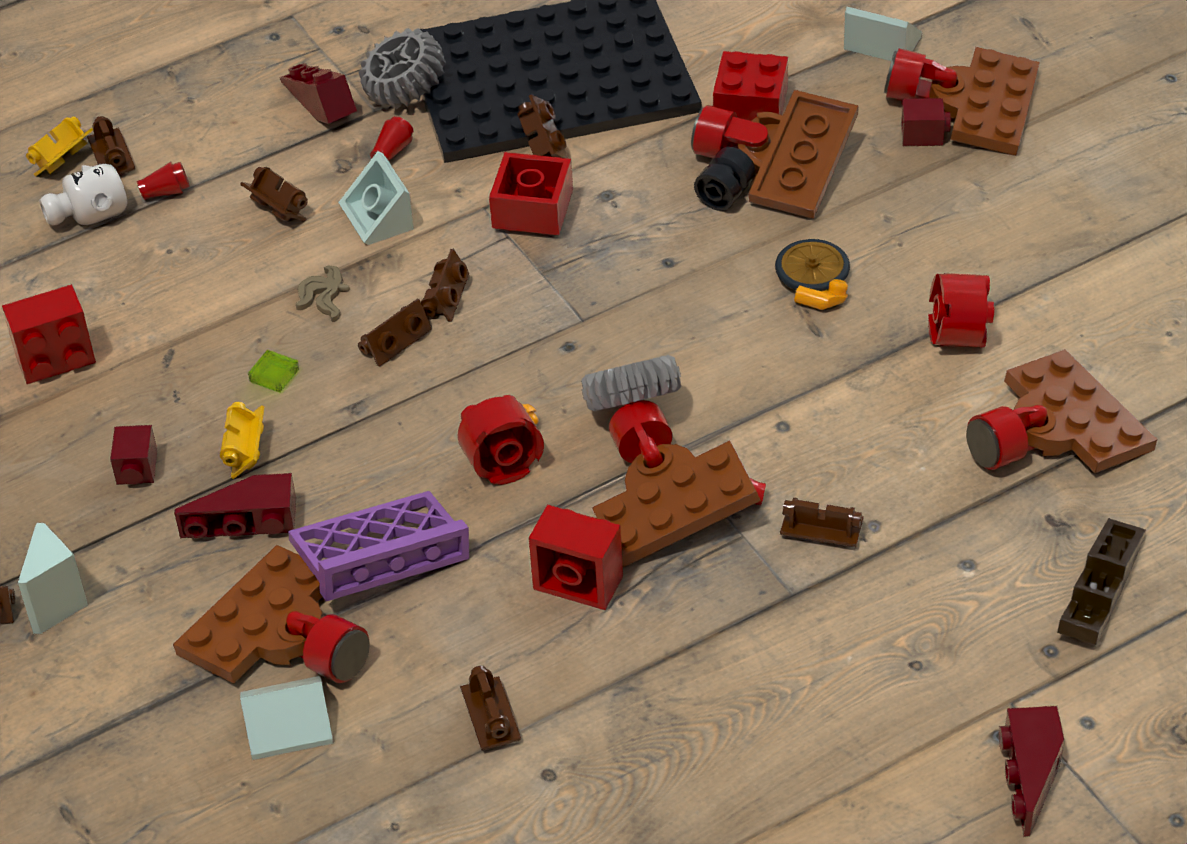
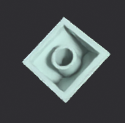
(878, 34)
(378, 202)
(50, 581)
(286, 718)

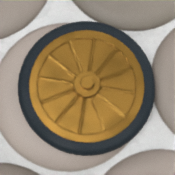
(811, 264)

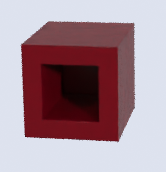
(924, 122)
(133, 454)

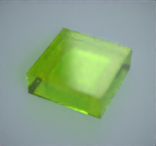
(273, 371)

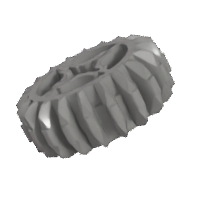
(402, 68)
(631, 383)

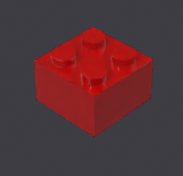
(751, 84)
(531, 193)
(49, 334)
(576, 557)

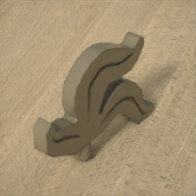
(329, 289)

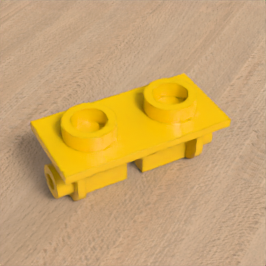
(48, 154)
(242, 437)

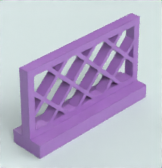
(385, 558)

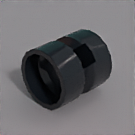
(724, 178)

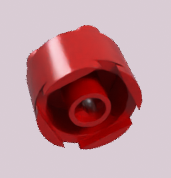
(960, 310)
(500, 439)

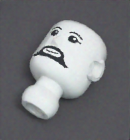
(87, 195)

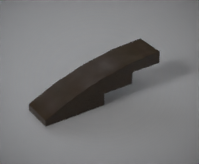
(1101, 581)

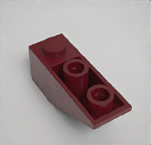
(320, 91)
(245, 508)
(1035, 754)

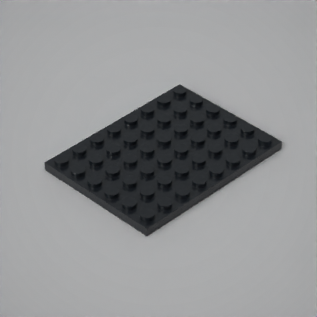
(590, 59)

